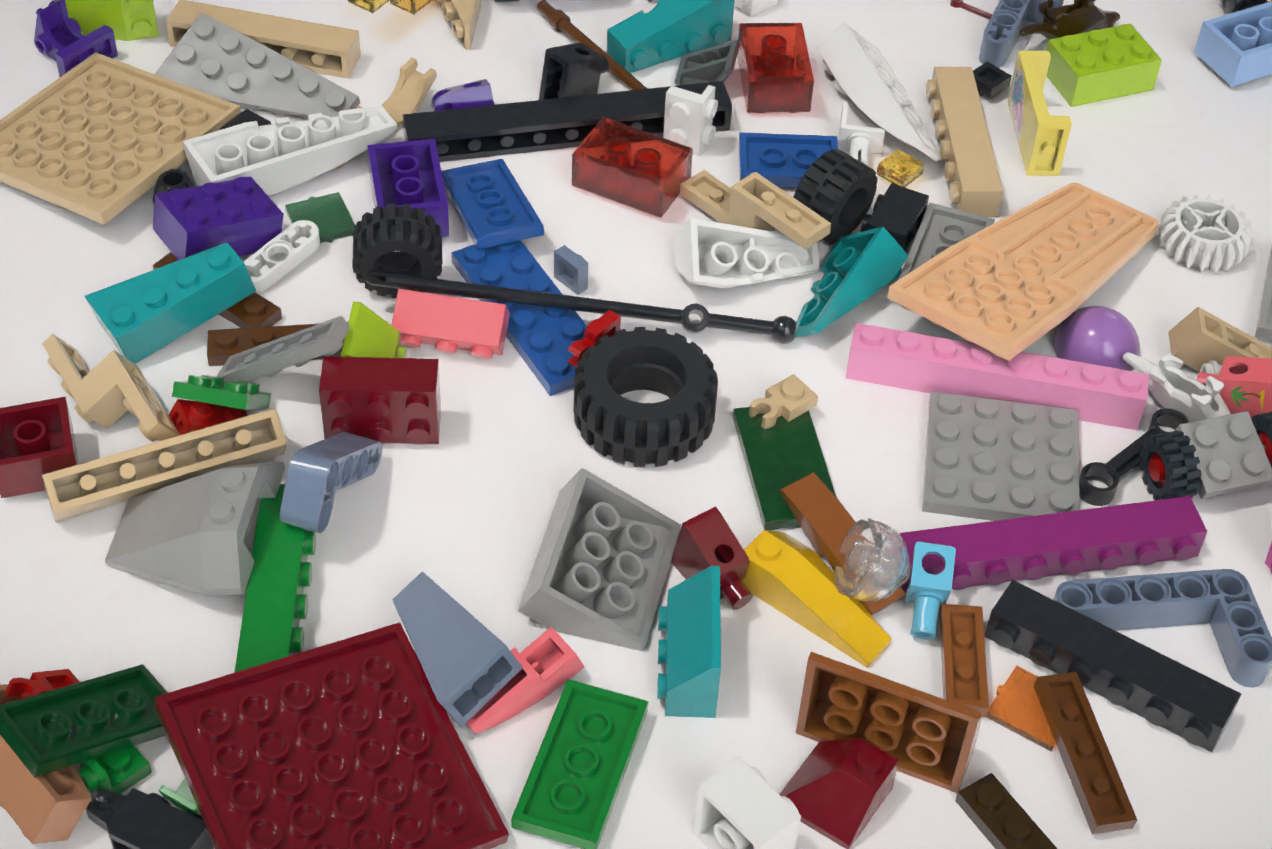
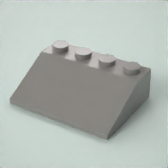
(600, 564)

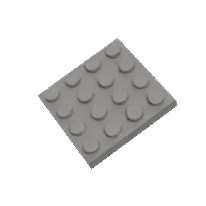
(999, 458)

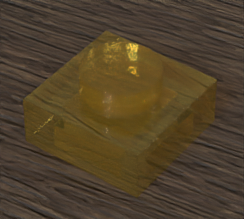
(900, 168)

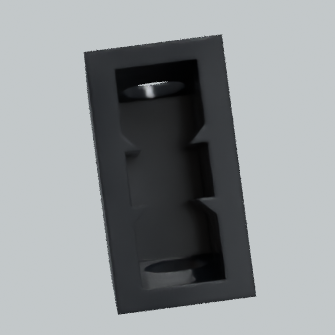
(571, 71)

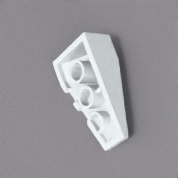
(739, 255)

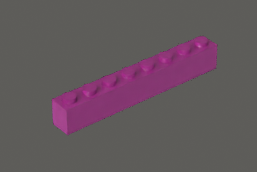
(1065, 542)

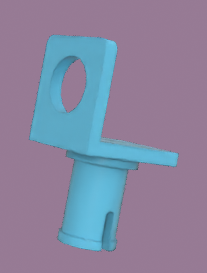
(929, 590)

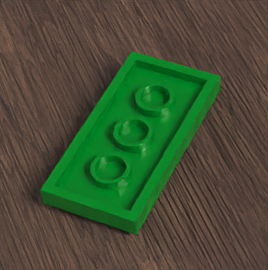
(580, 765)

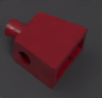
(710, 542)

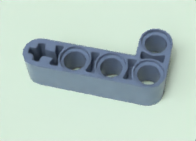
(1004, 28)
(321, 471)

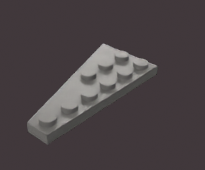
(250, 74)

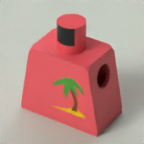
(1245, 384)

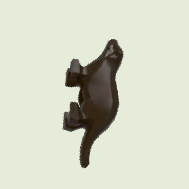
(1071, 19)

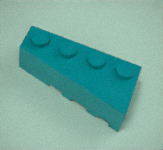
(170, 300)

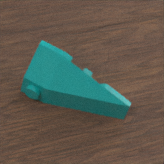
(851, 274)

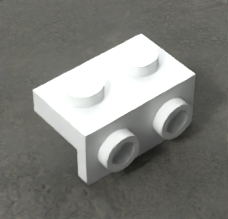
(690, 117)

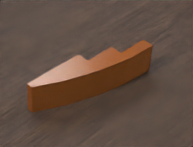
(826, 526)

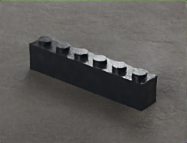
(1112, 665)

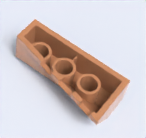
(41, 806)

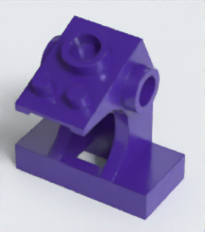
(62, 38)

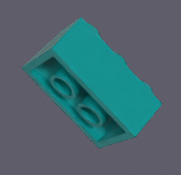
(691, 646)

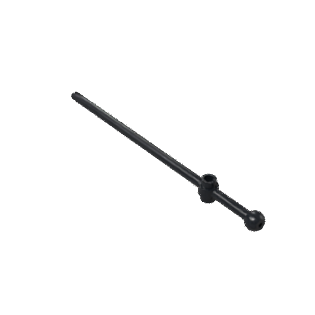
(781, 328)

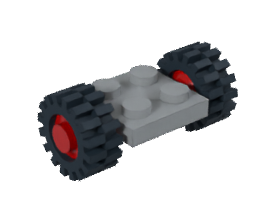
(1210, 457)

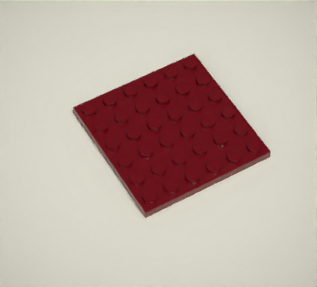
(330, 754)

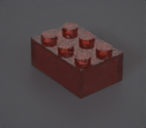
(775, 67)
(631, 166)

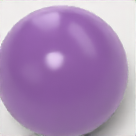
(1097, 337)

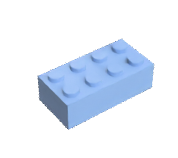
(1238, 44)

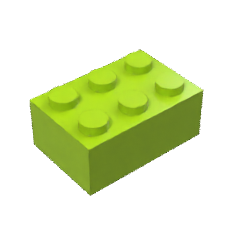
(1102, 64)

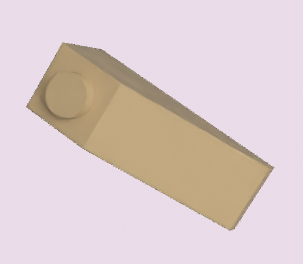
(1207, 338)

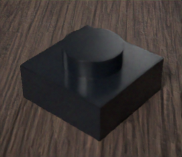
(991, 79)

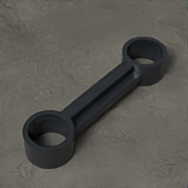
(1124, 462)

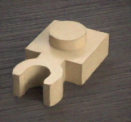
(786, 398)

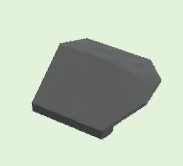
(708, 64)

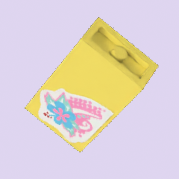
(1039, 135)

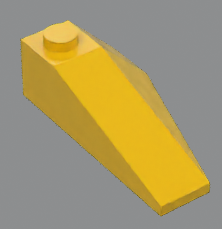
(804, 589)

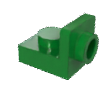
(114, 771)

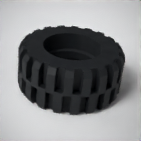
(645, 430)

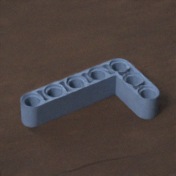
(1181, 599)

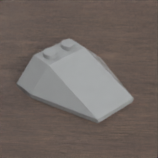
(195, 529)

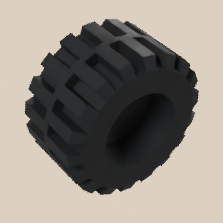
(838, 191)
(395, 230)

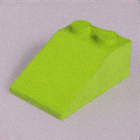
(127, 18)

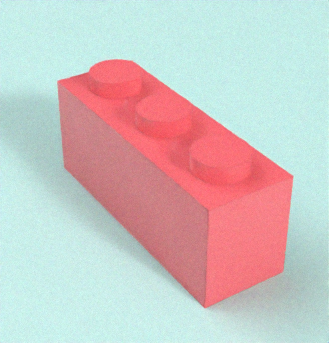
(451, 323)

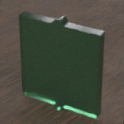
(327, 213)

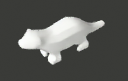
(1178, 391)

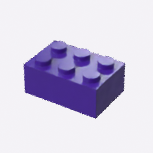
(411, 176)
(215, 215)

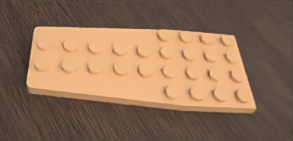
(1026, 269)

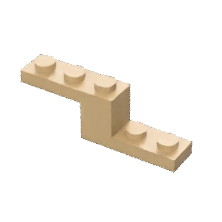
(755, 205)
(109, 390)

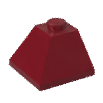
(841, 787)

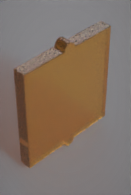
(1020, 710)

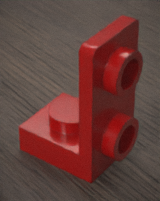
(197, 415)

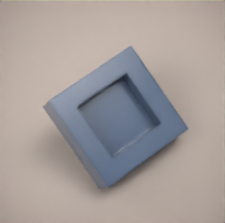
(571, 269)

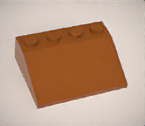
(917, 728)

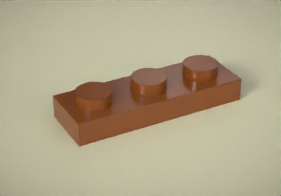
(964, 656)

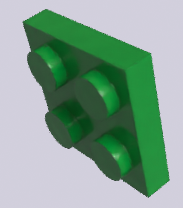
(211, 390)

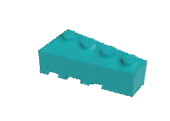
(669, 32)

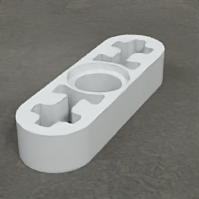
(283, 243)

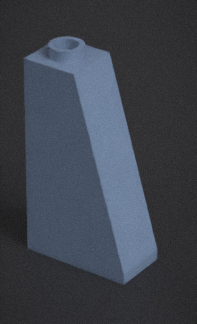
(454, 648)

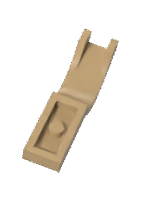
(408, 93)

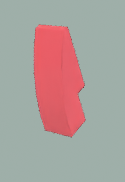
(545, 668)

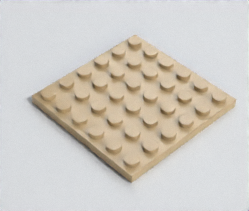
(103, 135)

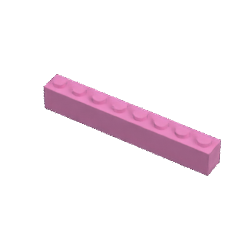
(964, 368)

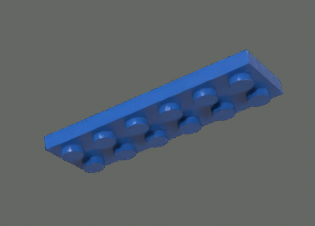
(536, 332)

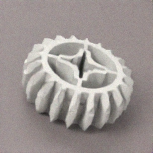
(1205, 233)

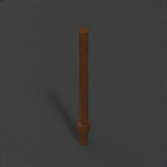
(562, 23)

